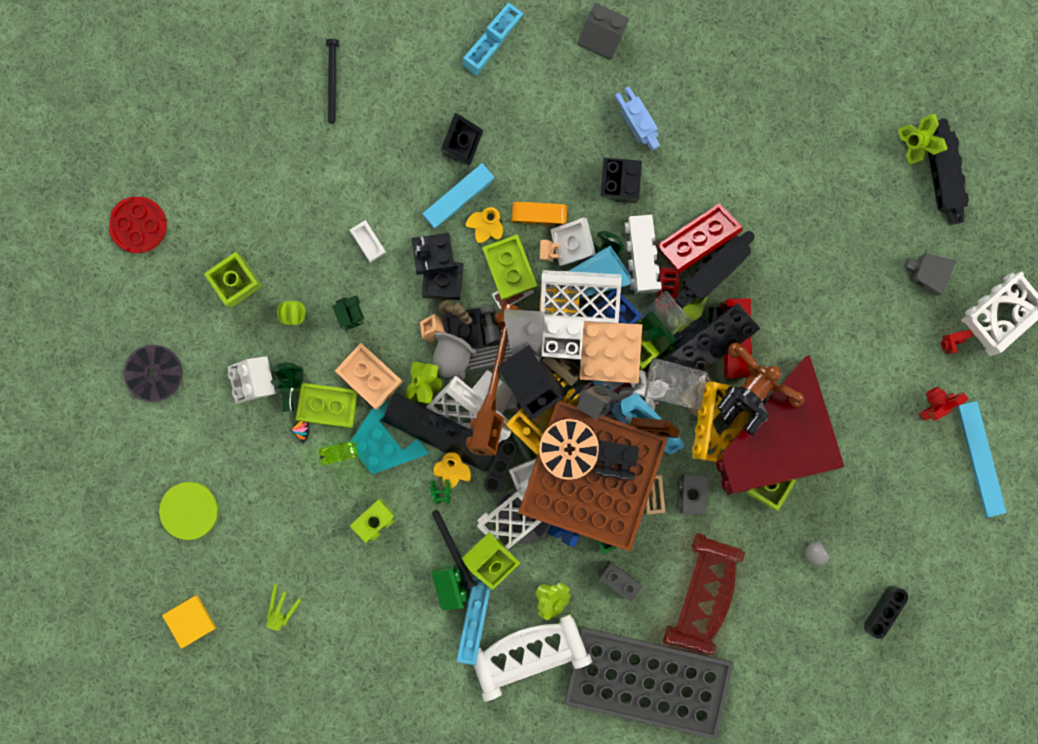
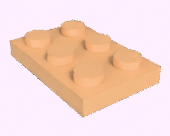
(368, 376)

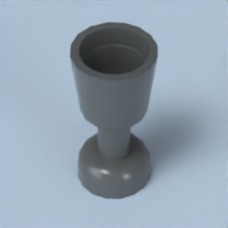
(491, 332)

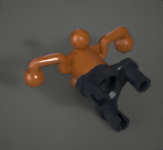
(753, 392)

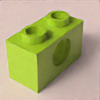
(362, 524)

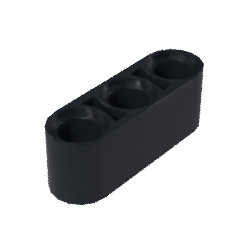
(500, 475)
(894, 606)

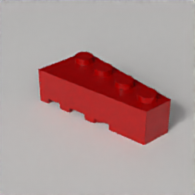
(737, 366)

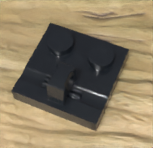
(433, 253)
(444, 284)
(471, 333)

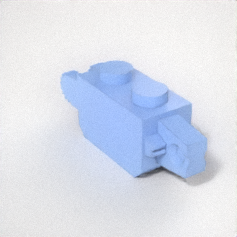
(638, 119)

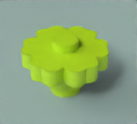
(552, 599)

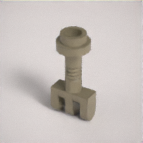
(446, 307)

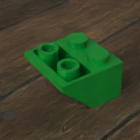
(448, 587)

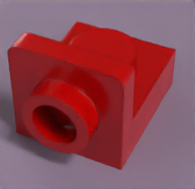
(951, 340)

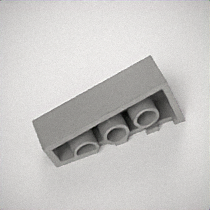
(524, 329)

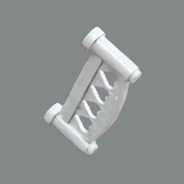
(570, 649)

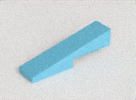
(491, 39)
(458, 196)
(636, 407)

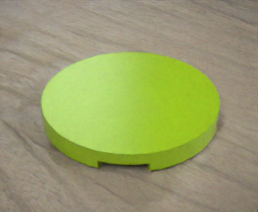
(188, 510)

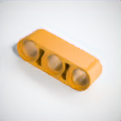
(539, 213)

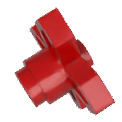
(941, 403)

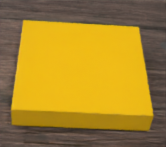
(189, 621)

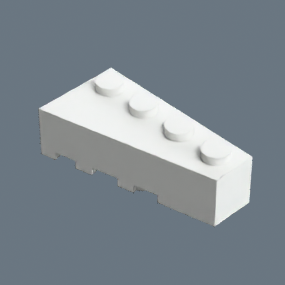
(642, 254)

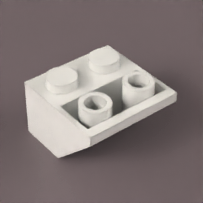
(562, 338)
(251, 379)

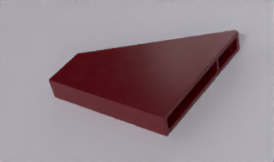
(788, 445)

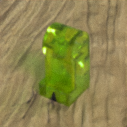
(338, 452)

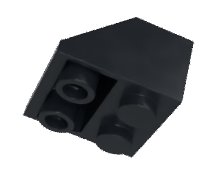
(621, 180)

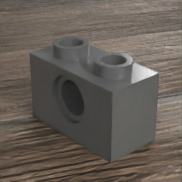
(597, 401)
(698, 503)
(620, 581)

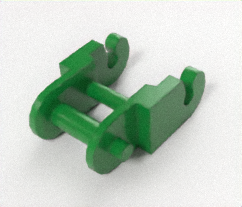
(434, 492)

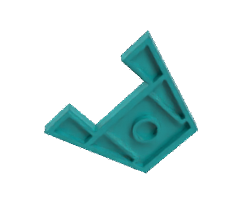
(377, 446)

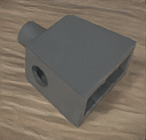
(931, 272)

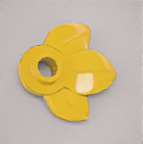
(483, 227)
(452, 472)

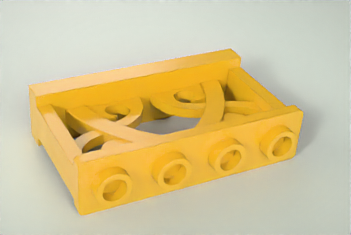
(705, 429)

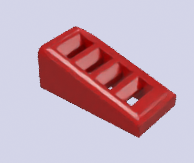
(670, 271)

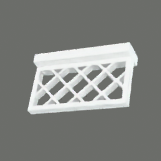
(581, 279)
(465, 397)

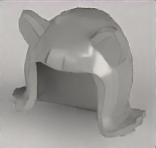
(451, 355)

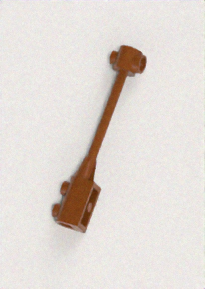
(489, 423)

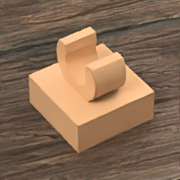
(547, 251)

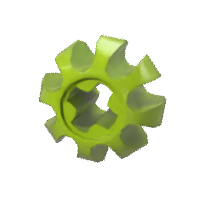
(291, 312)

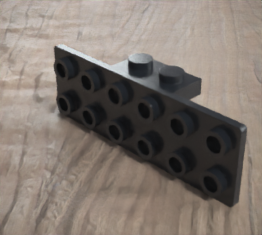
(704, 344)
(432, 429)

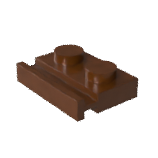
(656, 426)

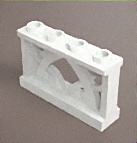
(1001, 339)

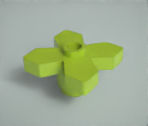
(922, 139)
(424, 382)

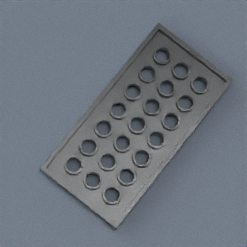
(651, 714)

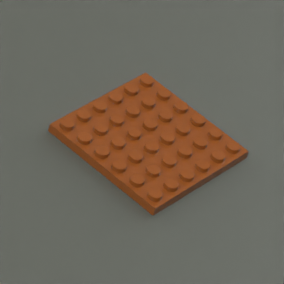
(593, 504)

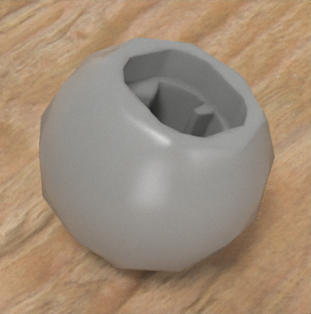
(817, 554)

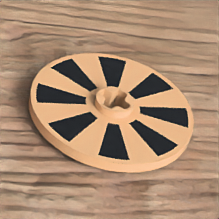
(581, 458)

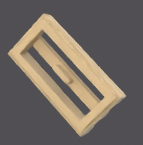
(661, 496)

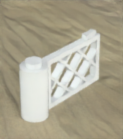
(489, 518)

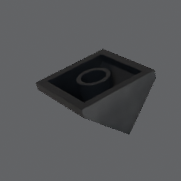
(461, 140)

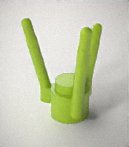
(276, 618)

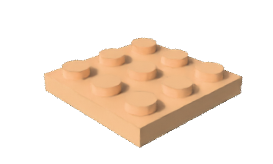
(611, 352)

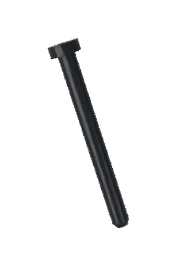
(332, 44)
(454, 551)

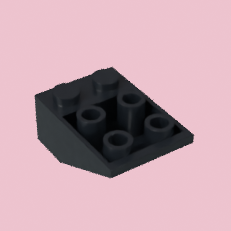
(531, 382)

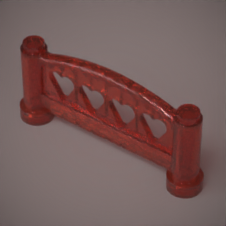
(685, 633)

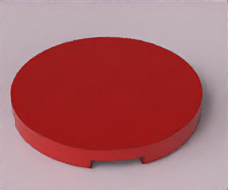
(137, 224)

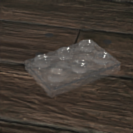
(675, 384)

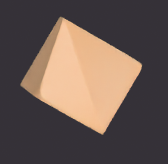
(431, 326)

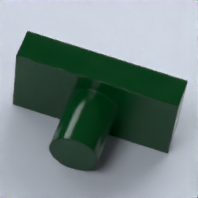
(656, 332)

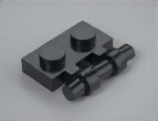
(616, 453)

